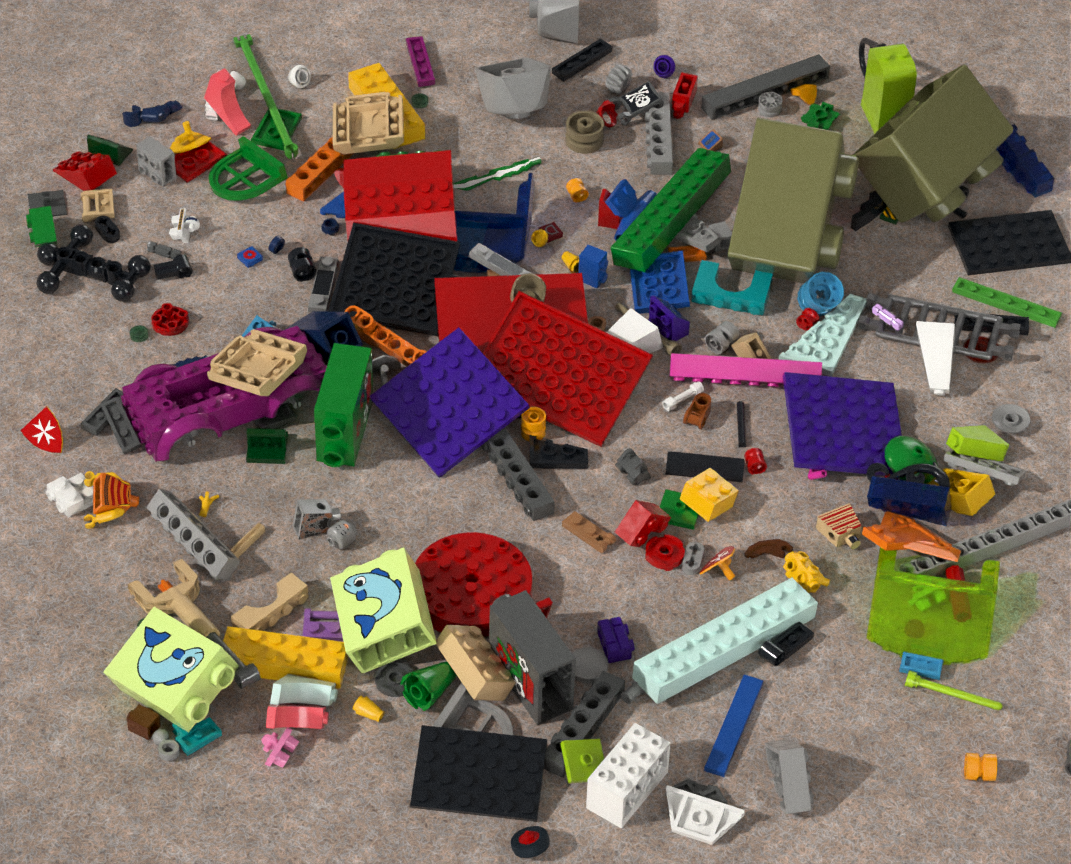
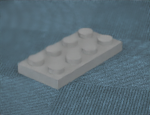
(1009, 474)

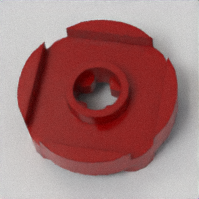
(661, 560)

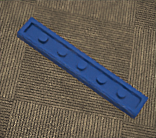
(733, 726)

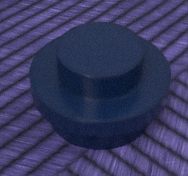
(330, 226)

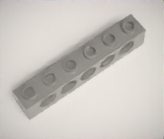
(659, 137)
(193, 535)

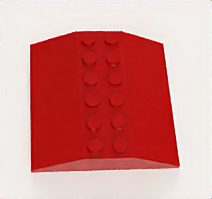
(402, 193)

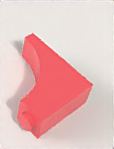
(222, 98)
(296, 716)

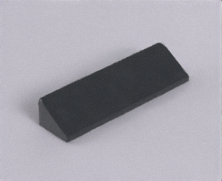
(693, 464)

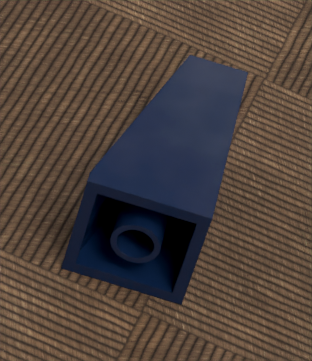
(327, 328)

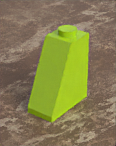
(977, 442)

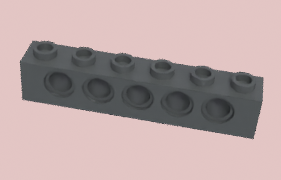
(519, 475)
(585, 718)

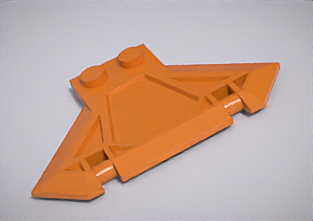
(903, 533)

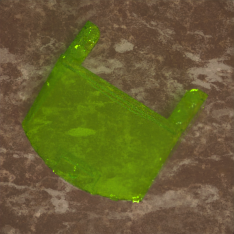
(932, 613)

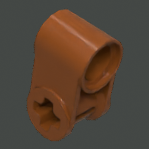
(698, 410)

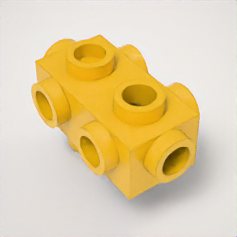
(804, 571)

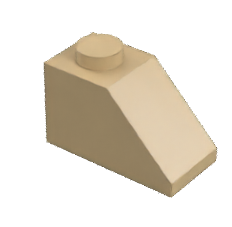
(750, 347)

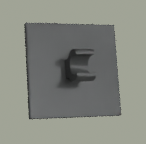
(49, 198)

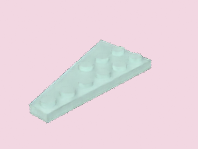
(828, 338)

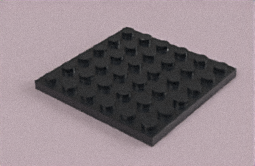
(394, 276)

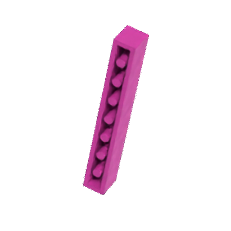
(737, 369)

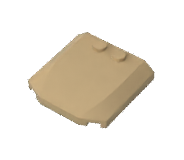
(368, 123)
(257, 362)

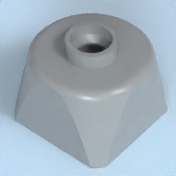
(556, 18)
(514, 87)

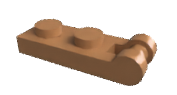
(588, 532)

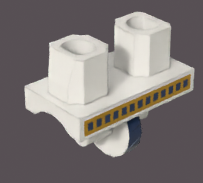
(183, 226)

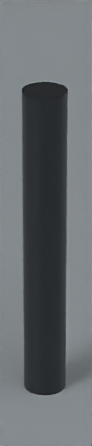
(741, 424)

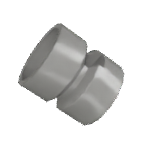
(722, 337)

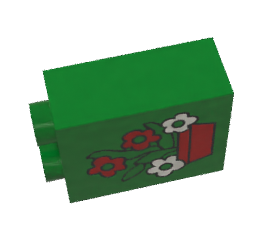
(343, 405)

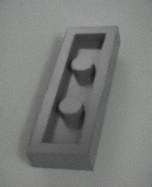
(96, 420)
(120, 425)

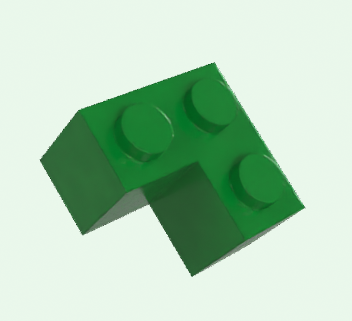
(41, 225)

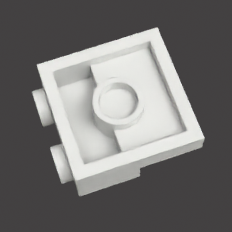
(70, 494)

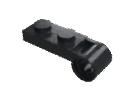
(786, 644)

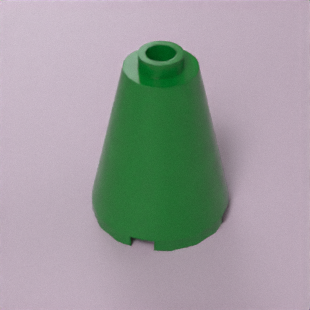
(427, 684)

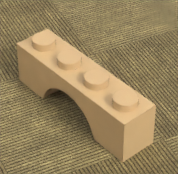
(290, 593)

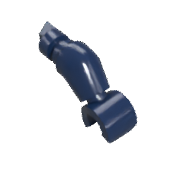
(151, 115)

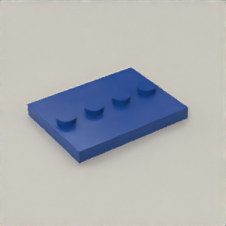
(662, 279)

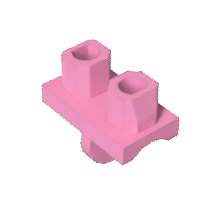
(271, 742)

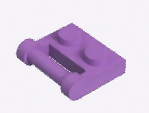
(319, 629)

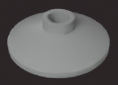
(1011, 418)

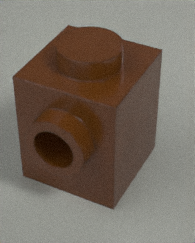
(143, 721)

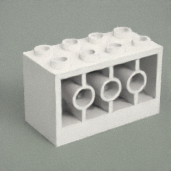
(628, 775)

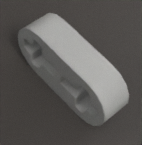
(697, 559)

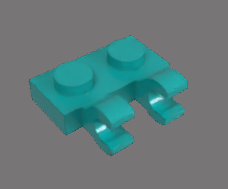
(198, 737)

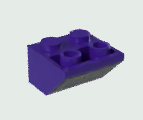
(667, 319)

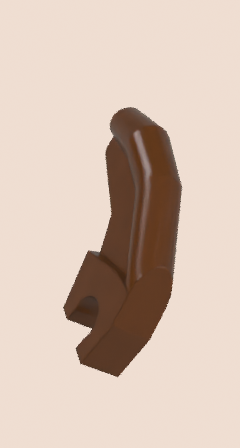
(771, 546)

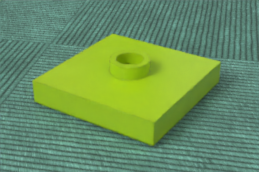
(581, 758)

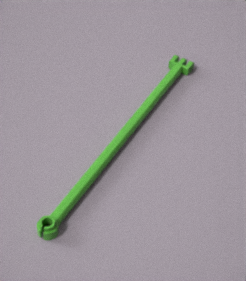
(289, 146)

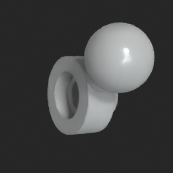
(167, 749)

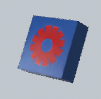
(249, 256)

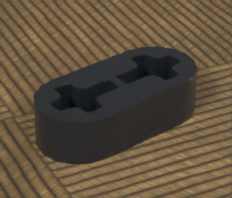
(104, 230)

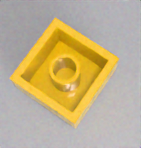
(709, 494)

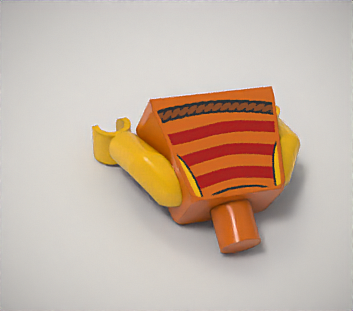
(110, 497)

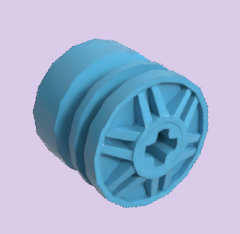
(828, 289)

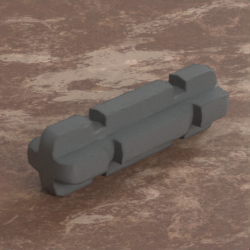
(162, 250)

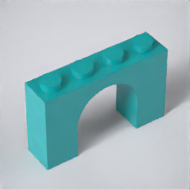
(750, 300)

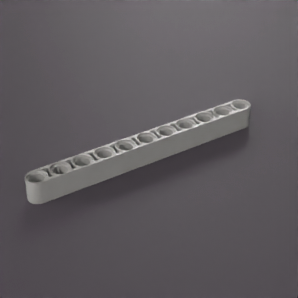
(995, 540)

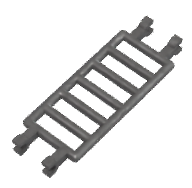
(992, 349)

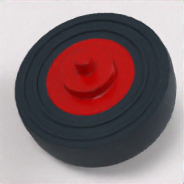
(530, 842)

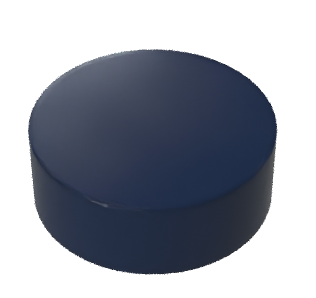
(276, 244)

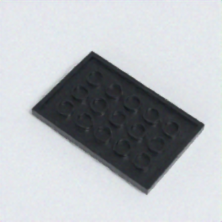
(1009, 242)
(479, 773)

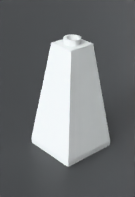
(637, 331)
(937, 352)

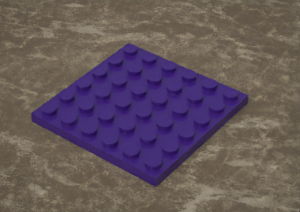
(449, 402)
(840, 421)

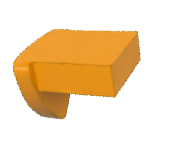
(806, 92)

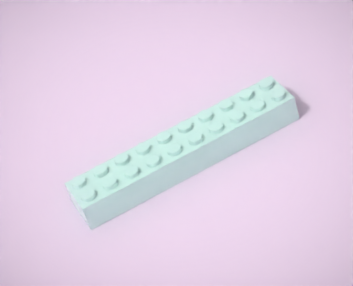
(723, 640)

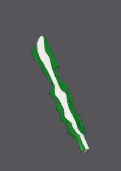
(497, 174)

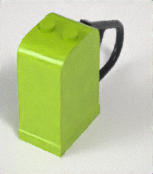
(888, 80)

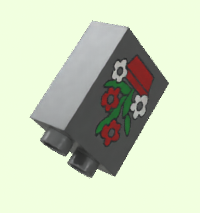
(533, 656)

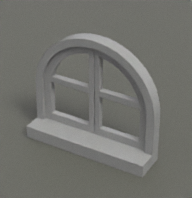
(458, 704)

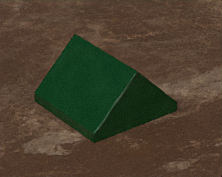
(116, 151)

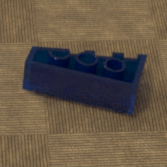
(1024, 165)
(911, 499)

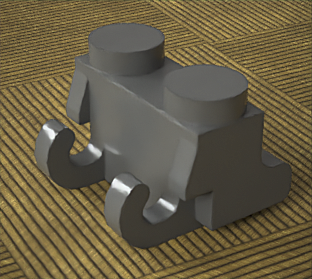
(633, 466)

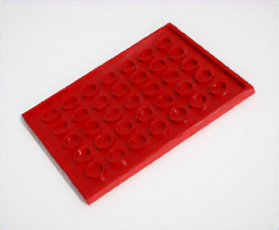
(482, 301)
(566, 367)

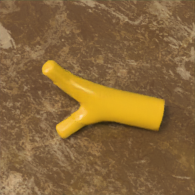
(206, 502)

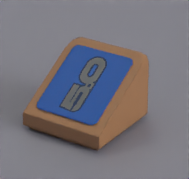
(711, 141)

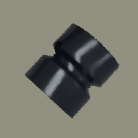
(301, 264)

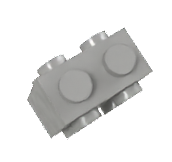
(156, 161)

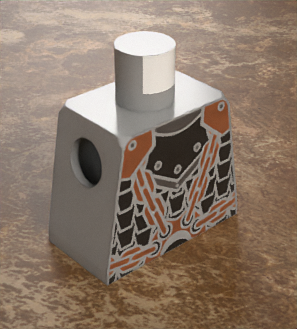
(313, 517)

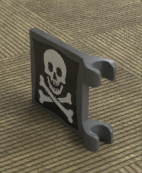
(636, 101)

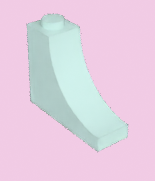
(303, 690)

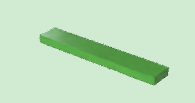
(1007, 302)

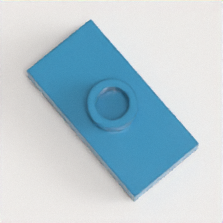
(923, 665)

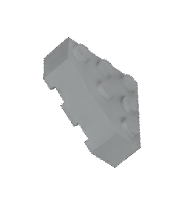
(791, 782)

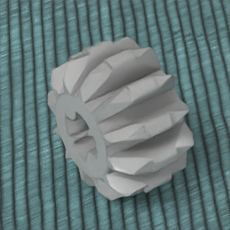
(618, 78)

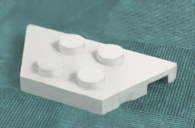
(700, 816)

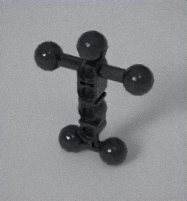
(80, 263)

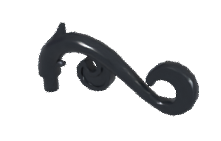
(909, 471)

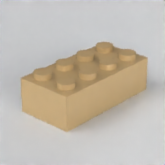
(475, 663)

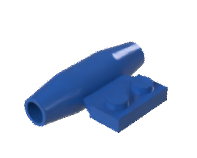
(626, 205)

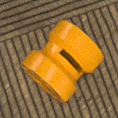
(577, 190)

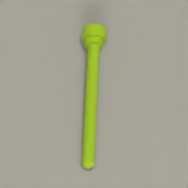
(915, 680)

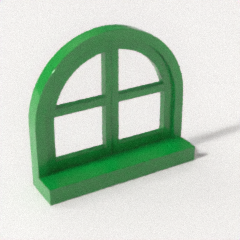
(259, 159)

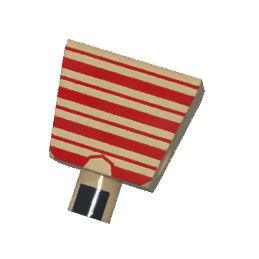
(840, 526)

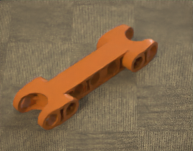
(374, 332)

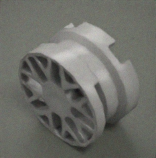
(769, 104)

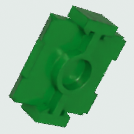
(820, 116)

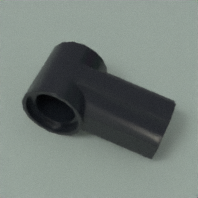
(178, 267)

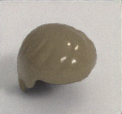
(530, 285)

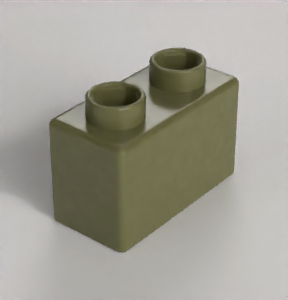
(934, 146)
(790, 201)

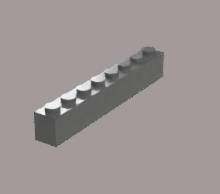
(779, 81)

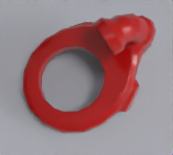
(608, 107)

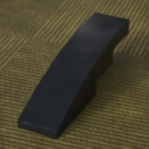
(868, 211)

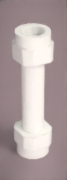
(671, 403)

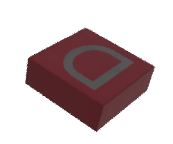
(553, 231)

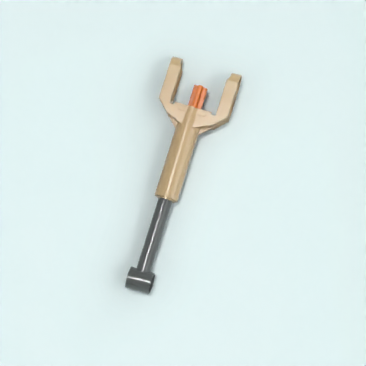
(180, 601)

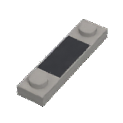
(495, 261)
(323, 284)

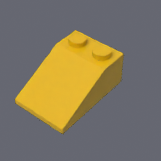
(968, 490)

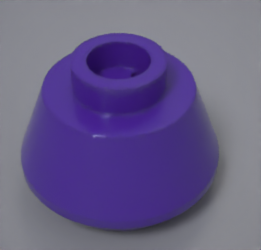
(664, 66)

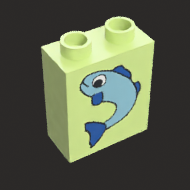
(382, 610)
(172, 669)

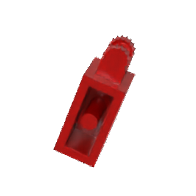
(684, 94)

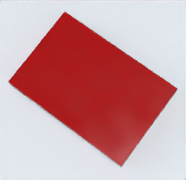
(197, 161)

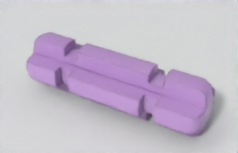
(887, 317)

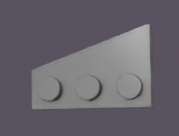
(698, 235)

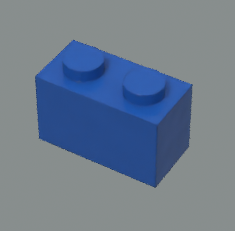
(593, 266)

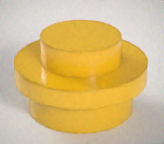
(539, 238)

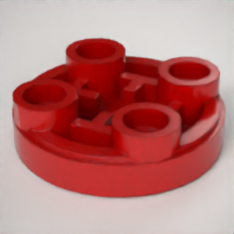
(170, 320)

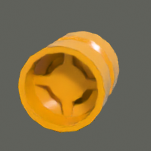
(533, 423)
(980, 766)

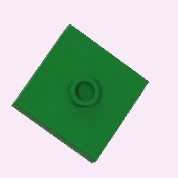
(680, 513)

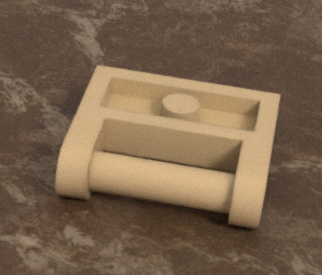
(103, 204)

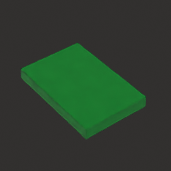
(267, 132)

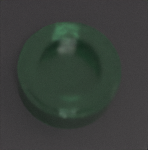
(419, 100)
(139, 333)

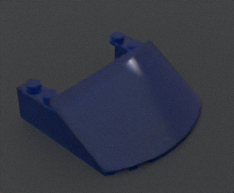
(497, 231)

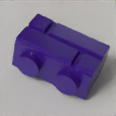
(615, 639)

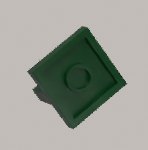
(266, 446)

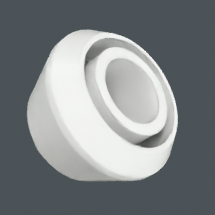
(299, 76)

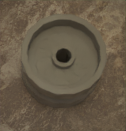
(584, 132)

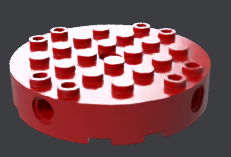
(467, 575)

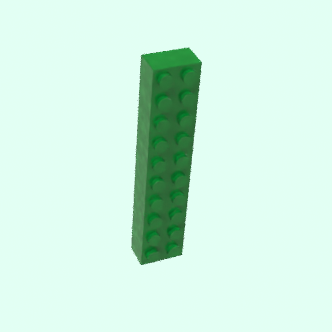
(670, 210)

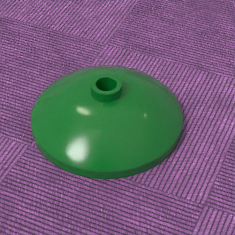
(907, 451)

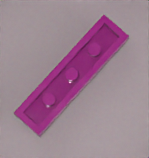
(420, 61)

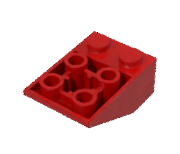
(86, 170)

